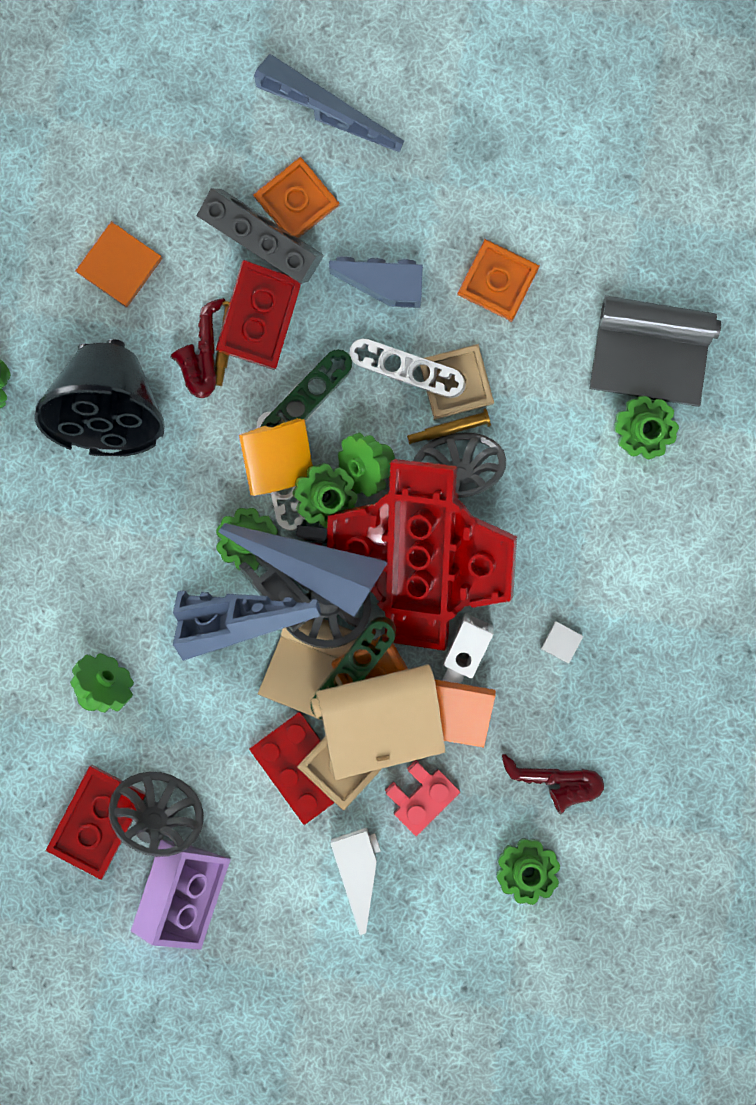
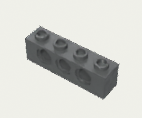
(260, 235)

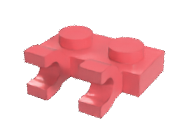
(426, 801)

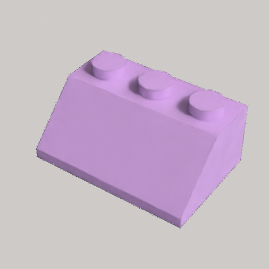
(180, 897)

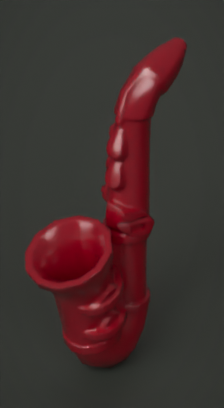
(199, 369)
(575, 785)

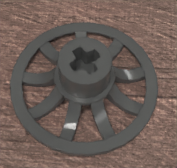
(468, 471)
(330, 611)
(153, 818)

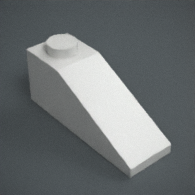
(357, 866)

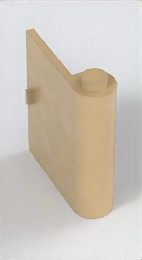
(300, 669)
(381, 721)

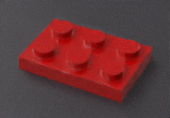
(258, 315)
(281, 754)
(85, 830)

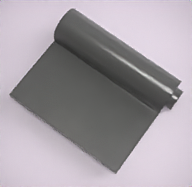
(652, 350)

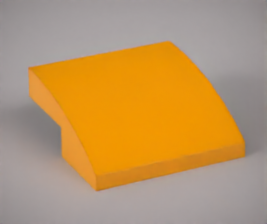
(275, 456)

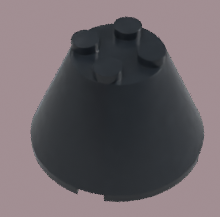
(101, 403)

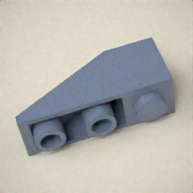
(389, 283)

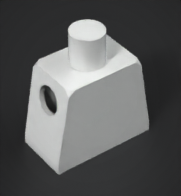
(471, 638)

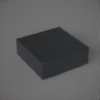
(312, 533)

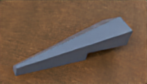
(288, 83)
(329, 572)
(218, 622)

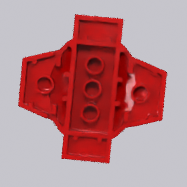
(432, 549)

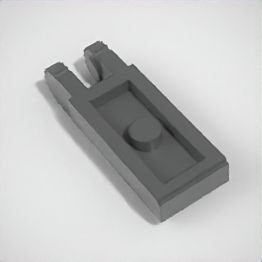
(274, 585)

